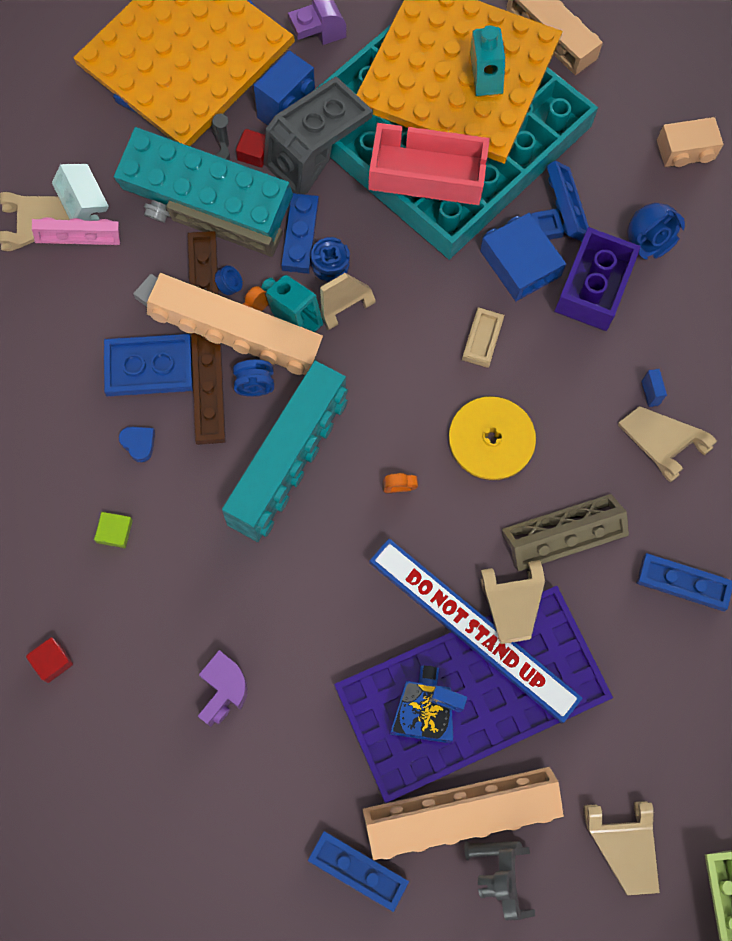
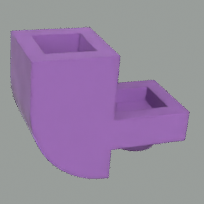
(320, 19)
(230, 686)

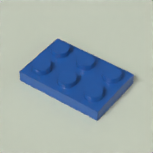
(148, 365)

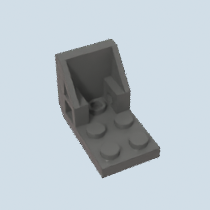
(303, 134)

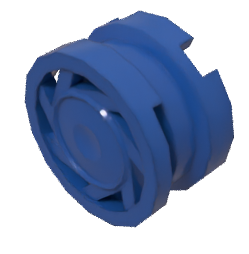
(329, 258)
(253, 378)

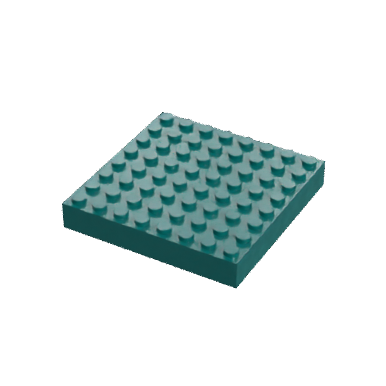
(550, 127)

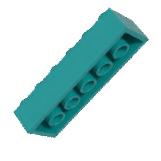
(204, 182)
(286, 452)

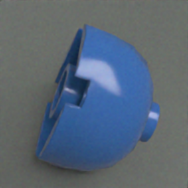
(655, 229)

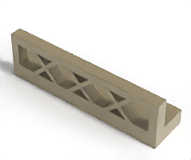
(224, 229)
(569, 534)

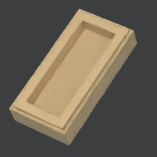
(483, 337)

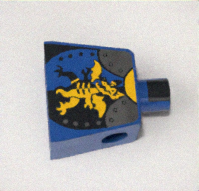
(418, 716)

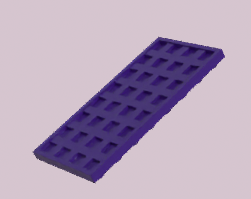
(494, 711)

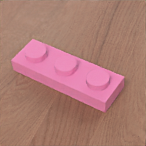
(76, 231)

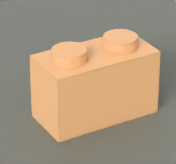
(689, 142)

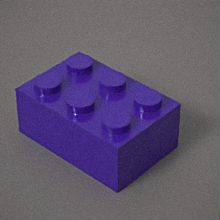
(597, 279)

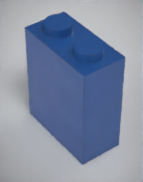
(522, 256)

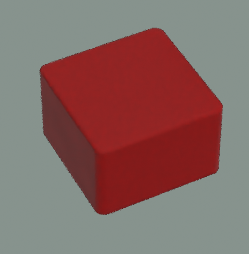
(251, 148)
(49, 660)

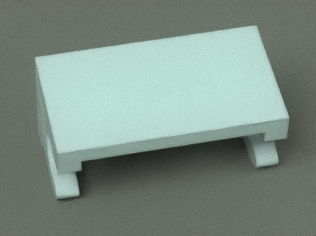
(79, 192)

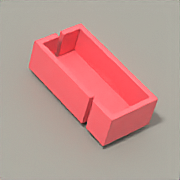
(430, 166)

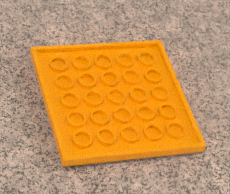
(183, 59)
(427, 77)

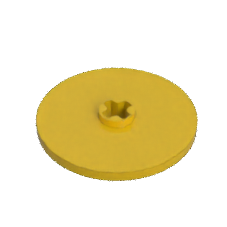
(476, 452)

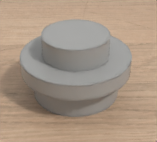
(156, 211)

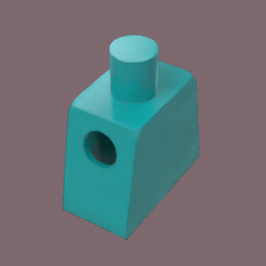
(488, 50)
(293, 302)

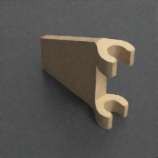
(27, 209)
(341, 294)
(664, 438)
(514, 603)
(627, 848)

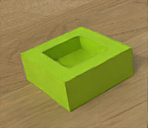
(113, 530)

